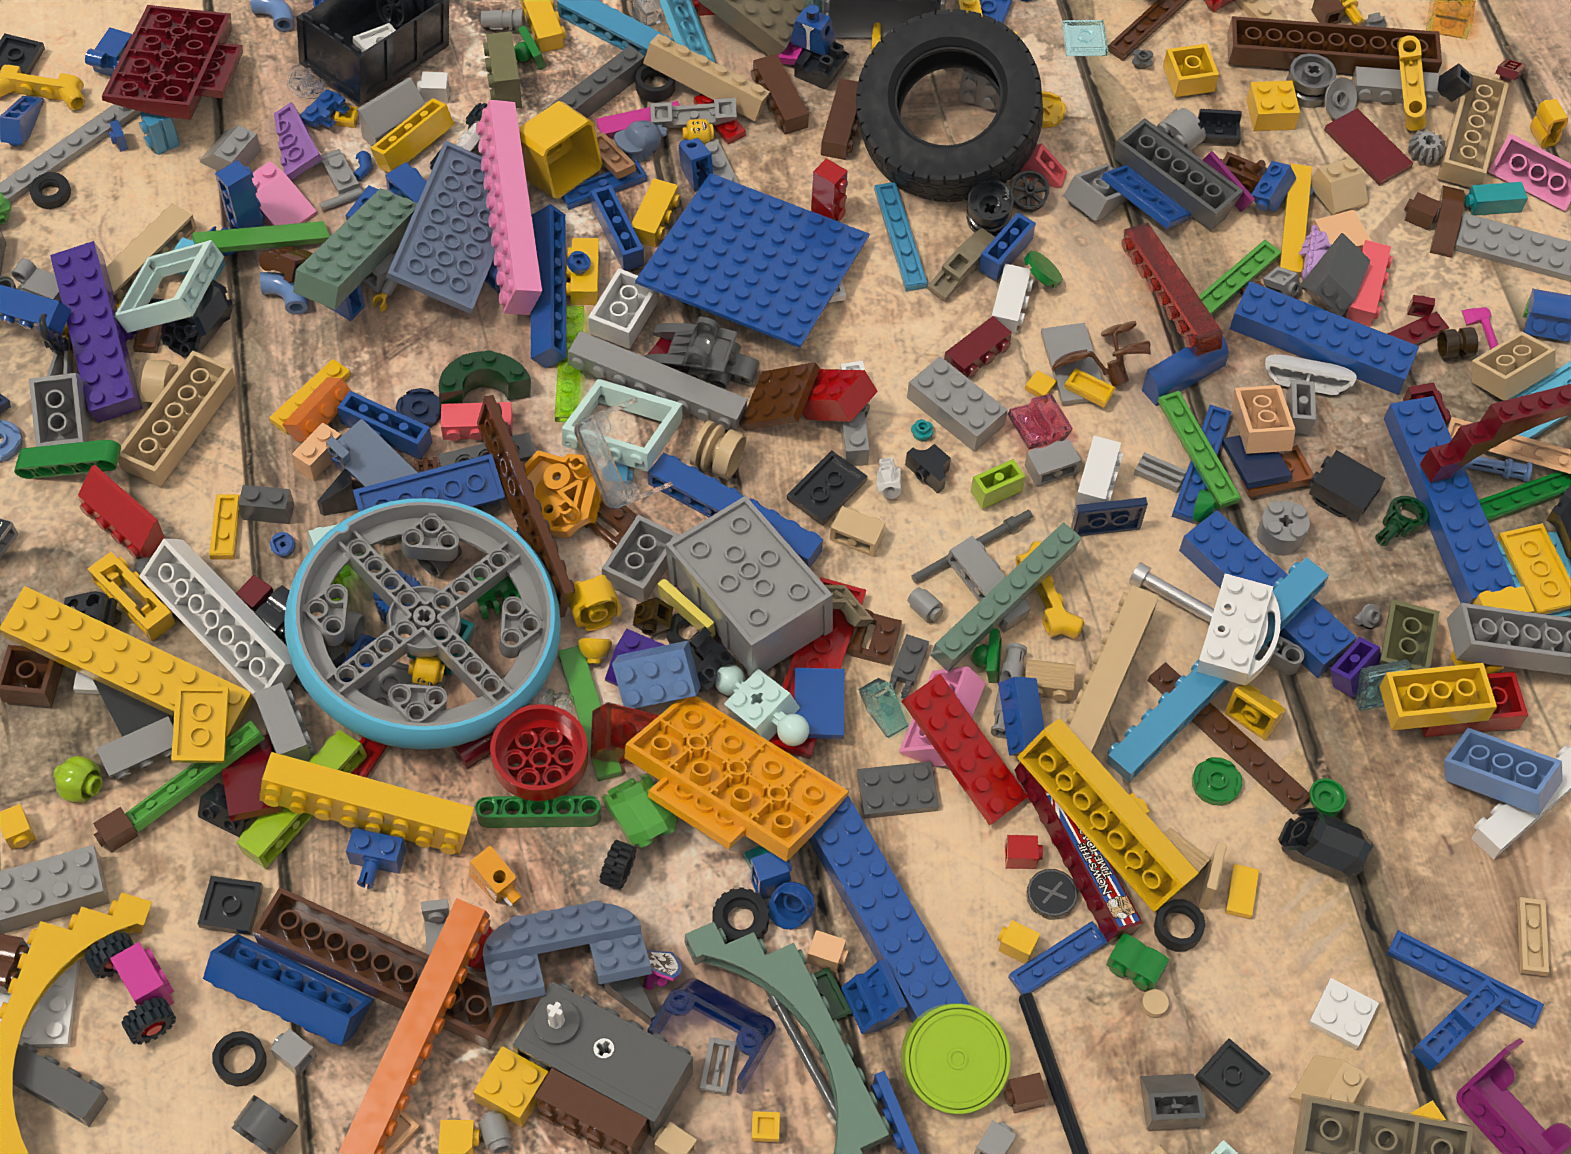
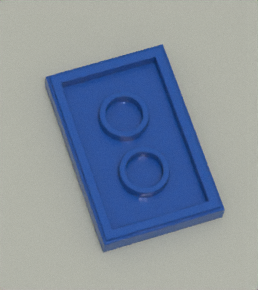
(821, 701)

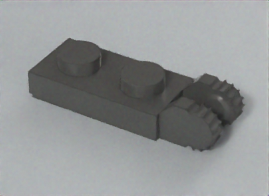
(909, 663)

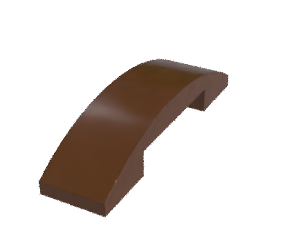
(1447, 221)

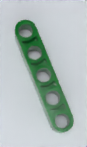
(67, 459)
(527, 819)

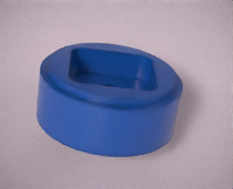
(578, 262)
(282, 544)

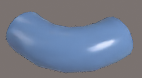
(278, 10)
(275, 284)

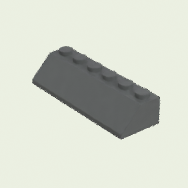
(1178, 173)

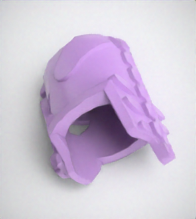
(1313, 249)

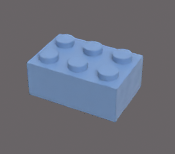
(656, 675)

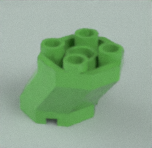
(636, 813)

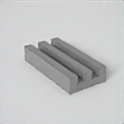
(1161, 469)
(713, 1089)

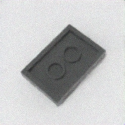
(897, 790)

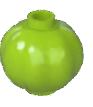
(77, 776)

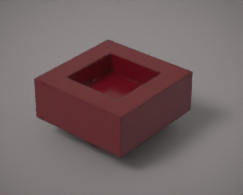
(1420, 306)

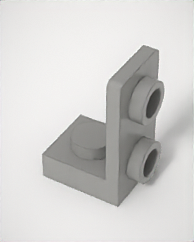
(435, 915)

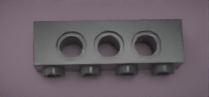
(523, 441)

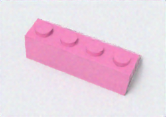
(1537, 169)
(968, 689)

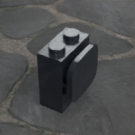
(1345, 486)

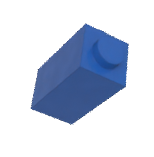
(1273, 186)

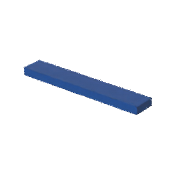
(1214, 429)
(1462, 977)

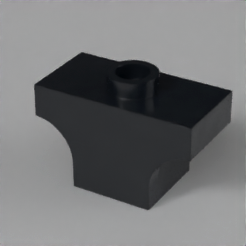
(929, 466)

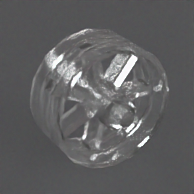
(305, 83)

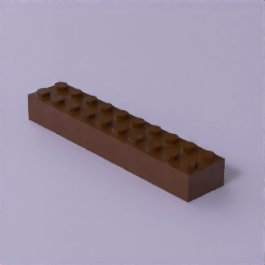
(1279, 42)
(371, 963)

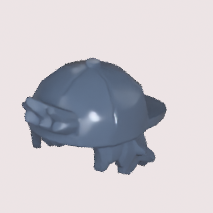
(640, 139)

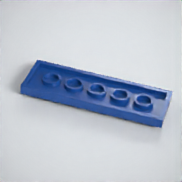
(466, 482)

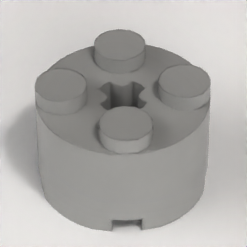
(1183, 128)
(1283, 527)

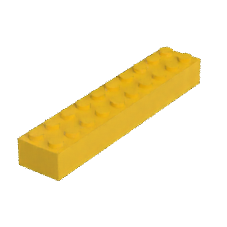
(111, 655)

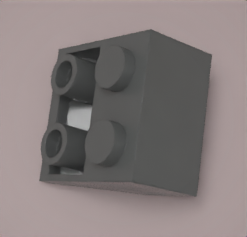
(1172, 1101)

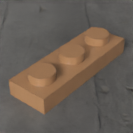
(614, 158)

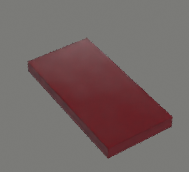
(1368, 146)
(243, 783)

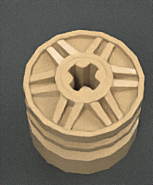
(718, 450)

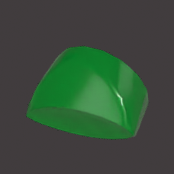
(1204, 506)
(1327, 796)

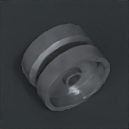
(1311, 78)

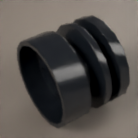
(989, 206)

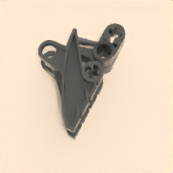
(706, 352)

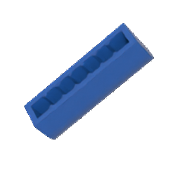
(1182, 371)

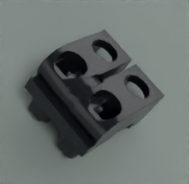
(821, 69)
(97, 606)
(708, 657)

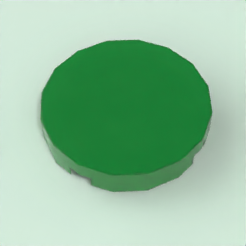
(1043, 269)
(1217, 781)

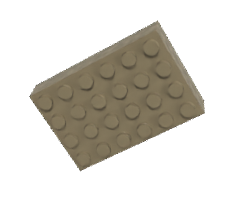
(762, 22)
(1354, 1128)

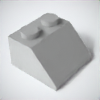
(231, 146)

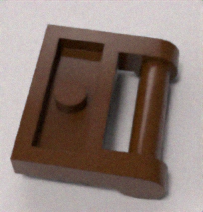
(618, 519)
(882, 641)

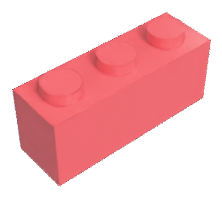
(460, 420)

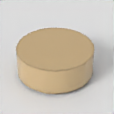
(1155, 1003)

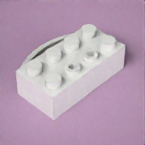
(1233, 652)

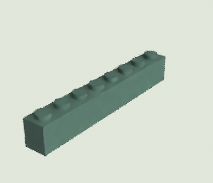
(1005, 597)

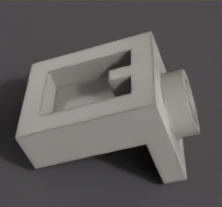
(1283, 280)

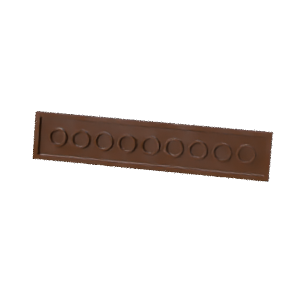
(521, 497)

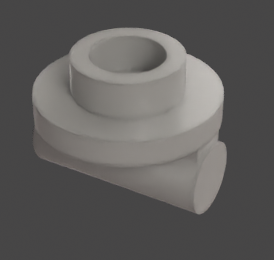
(1375, 20)
(1368, 616)

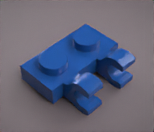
(322, 108)

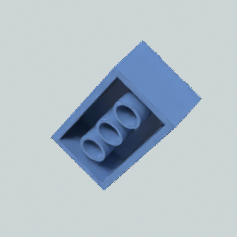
(1503, 771)

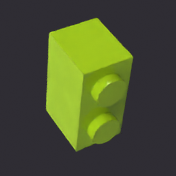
(997, 483)

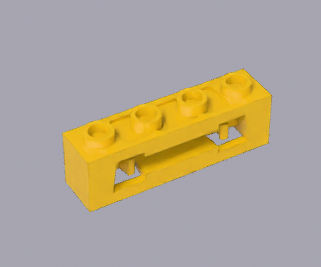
(156, 614)

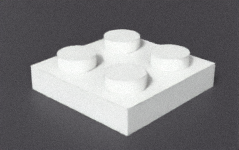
(1343, 1013)

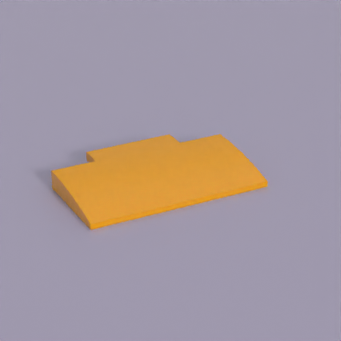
(732, 779)

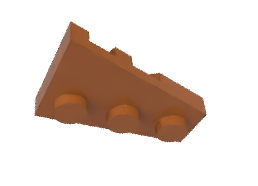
(1300, 473)

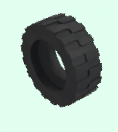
(747, 899)

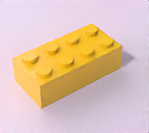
(1437, 696)

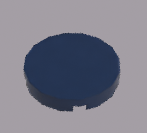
(420, 406)

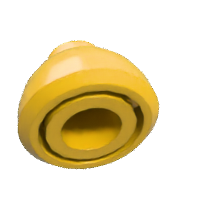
(594, 649)

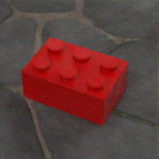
(838, 395)

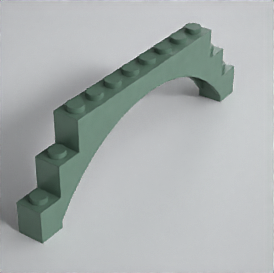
(788, 980)

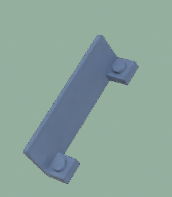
(368, 456)

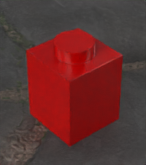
(1022, 852)

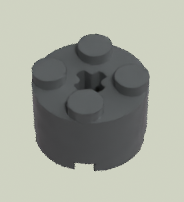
(264, 1126)

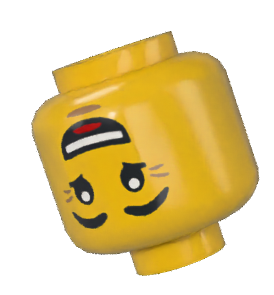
(698, 129)
(426, 670)

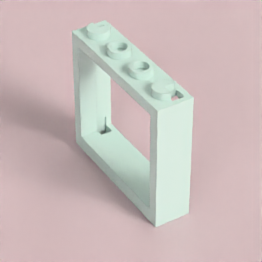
(200, 260)
(648, 405)

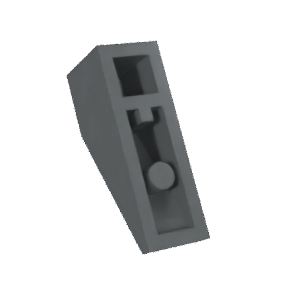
(631, 995)

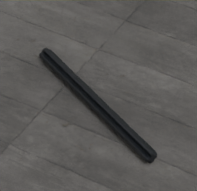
(1052, 1074)

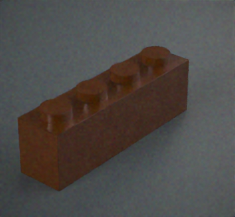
(783, 97)
(841, 121)

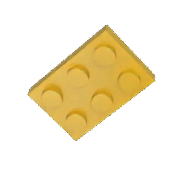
(200, 724)

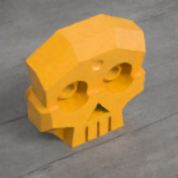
(575, 484)

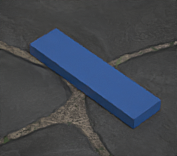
(581, 194)
(1057, 959)

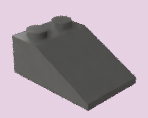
(1337, 276)

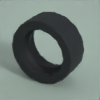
(653, 94)
(1190, 910)
(230, 1041)

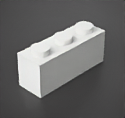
(1012, 296)

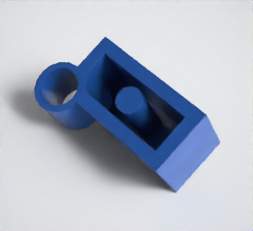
(108, 51)

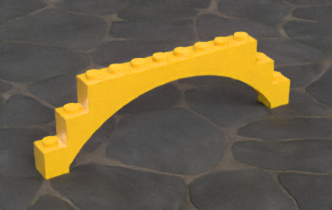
(49, 956)

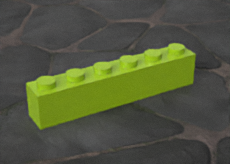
(275, 831)

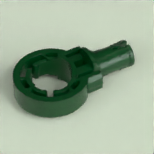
(1396, 522)

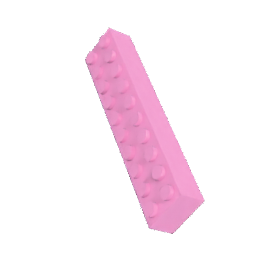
(509, 208)

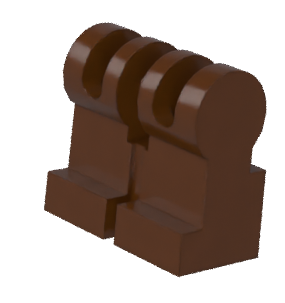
(284, 260)

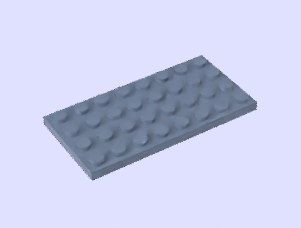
(449, 233)

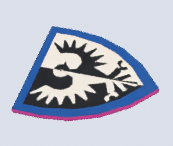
(663, 966)

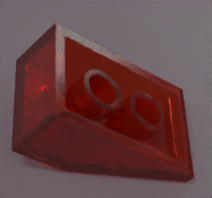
(613, 728)

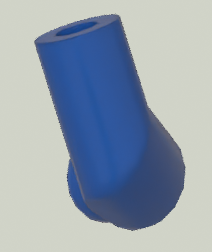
(365, 163)

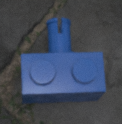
(375, 853)

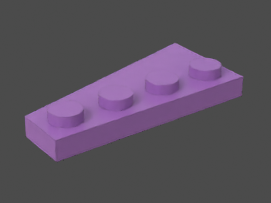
(295, 142)

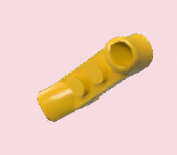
(1412, 83)
(65, 88)
(1055, 618)

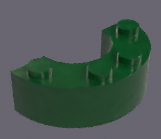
(483, 370)

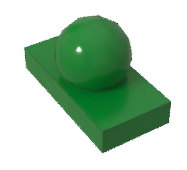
(528, 49)
(989, 655)

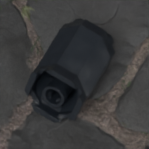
(196, 331)
(1561, 519)
(1325, 843)

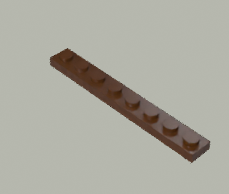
(1239, 746)

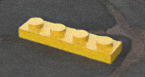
(332, 369)

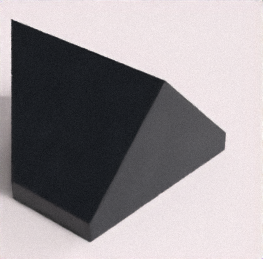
(338, 496)

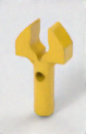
(876, 35)

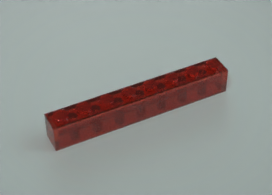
(1172, 289)

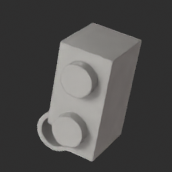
(36, 280)

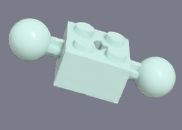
(762, 705)

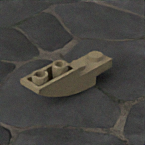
(960, 264)

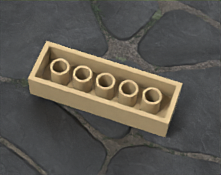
(1473, 131)
(176, 418)

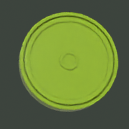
(955, 1058)

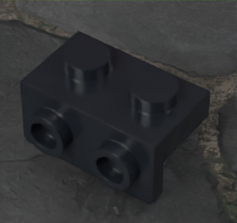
(1220, 125)
(215, 811)

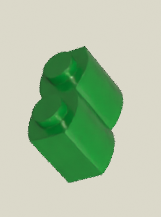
(1137, 962)

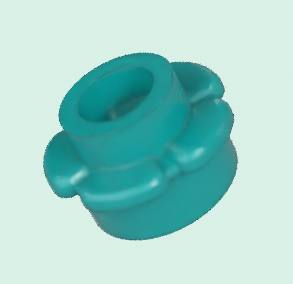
(918, 433)

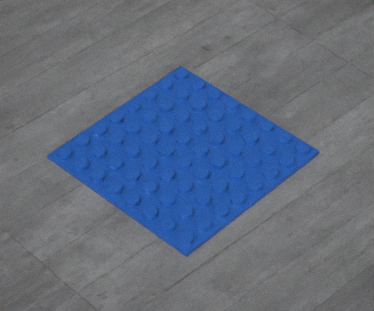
(753, 259)

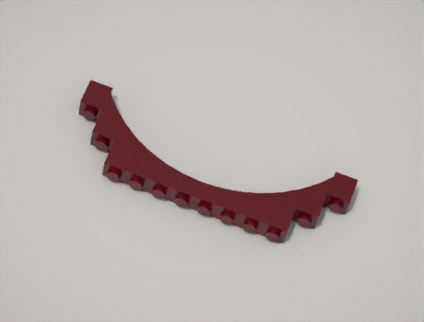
(1499, 424)

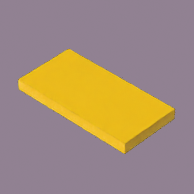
(1538, 568)

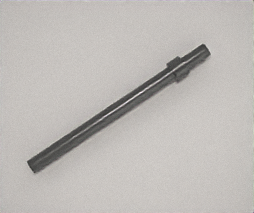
(1009, 525)
(804, 1053)

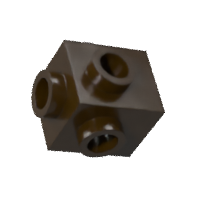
(653, 616)

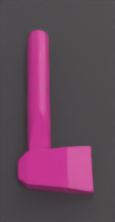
(1482, 315)

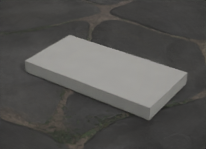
(1063, 340)

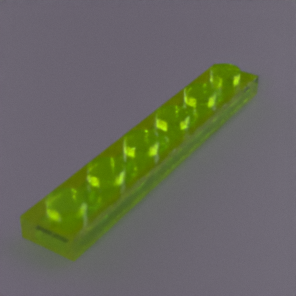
(567, 376)

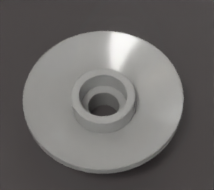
(1340, 97)

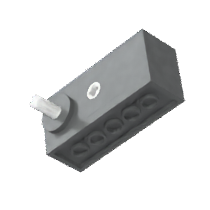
(606, 1053)

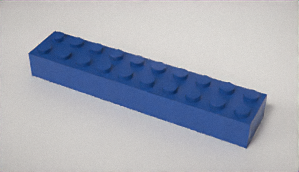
(1452, 504)
(884, 911)

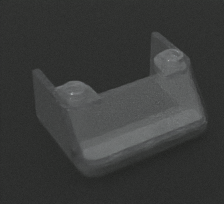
(590, 436)

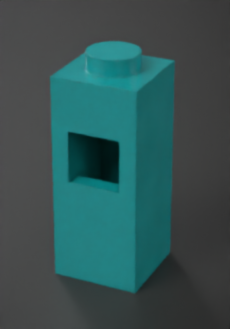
(1496, 198)

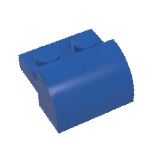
(1549, 315)
(874, 998)

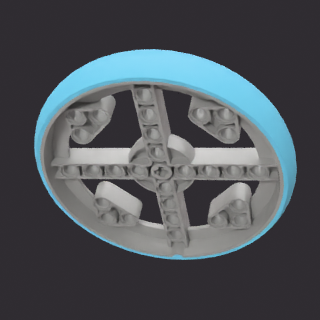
(393, 723)

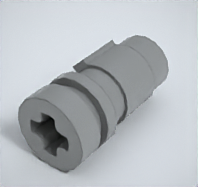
(503, 19)

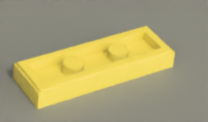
(685, 607)

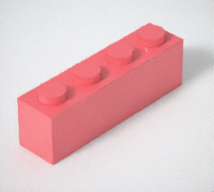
(1365, 305)

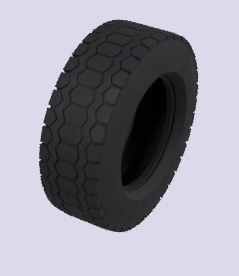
(939, 43)

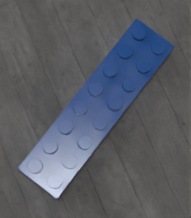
(1323, 337)
(1222, 549)

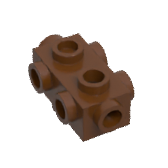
(1244, 170)

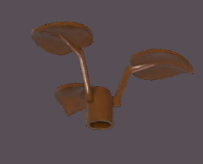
(1116, 368)

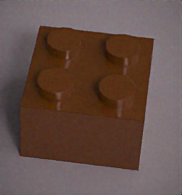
(28, 677)

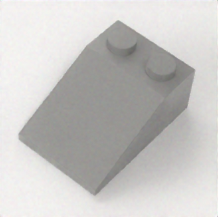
(1093, 194)

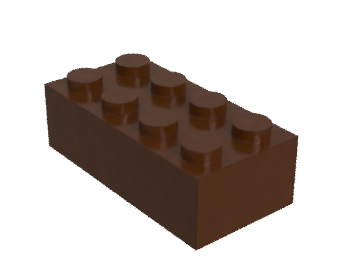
(590, 1115)

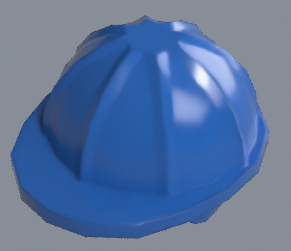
(791, 905)

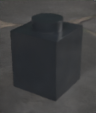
(1454, 82)

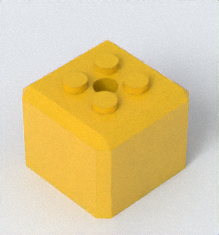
(559, 149)

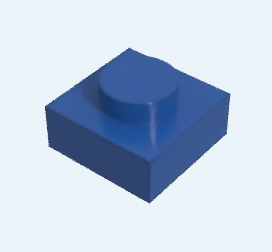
(117, 136)

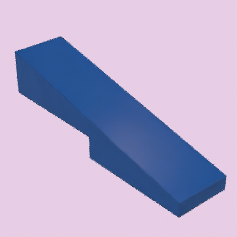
(1458, 1024)

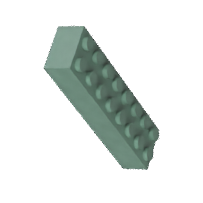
(354, 249)

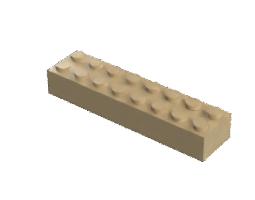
(1111, 665)

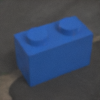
(768, 873)

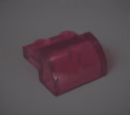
(1040, 422)

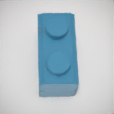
(159, 131)

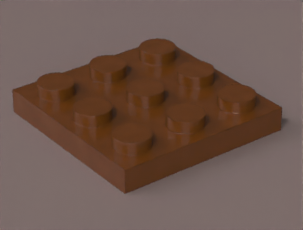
(780, 396)

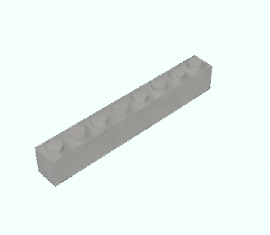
(654, 378)

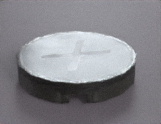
(1051, 893)

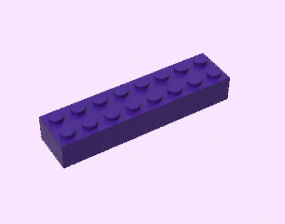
(96, 332)

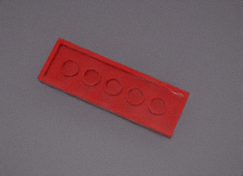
(964, 749)

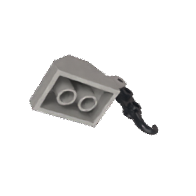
(59, 398)

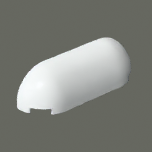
(1327, 377)

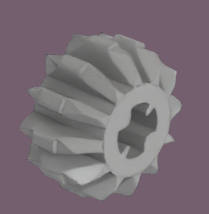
(1426, 147)

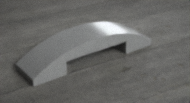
(677, 116)

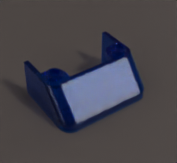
(753, 1028)

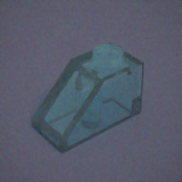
(883, 706)

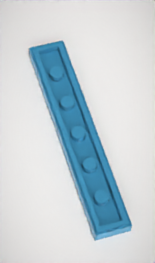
(900, 236)

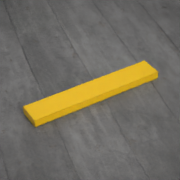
(1295, 219)

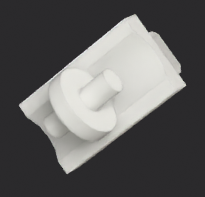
(889, 478)

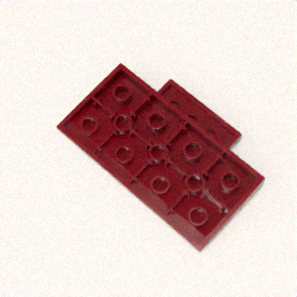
(174, 62)

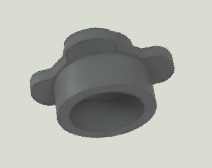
(1142, 59)

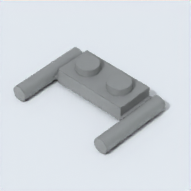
(342, 179)

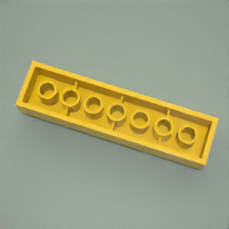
(365, 803)
(1107, 815)

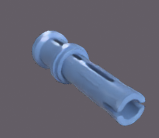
(1505, 468)

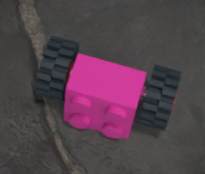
(143, 981)

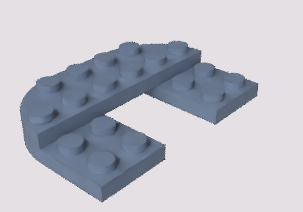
(513, 947)

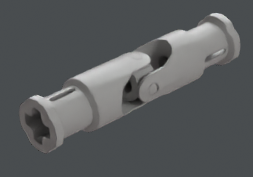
(1011, 668)

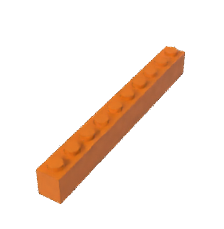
(416, 1030)

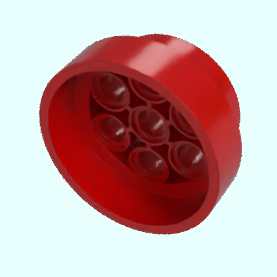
(538, 726)

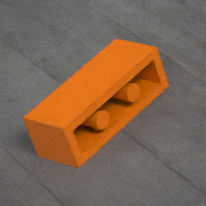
(317, 408)

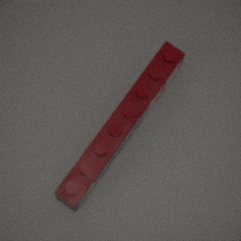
(1086, 864)

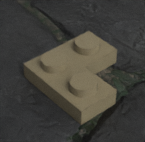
(850, 606)

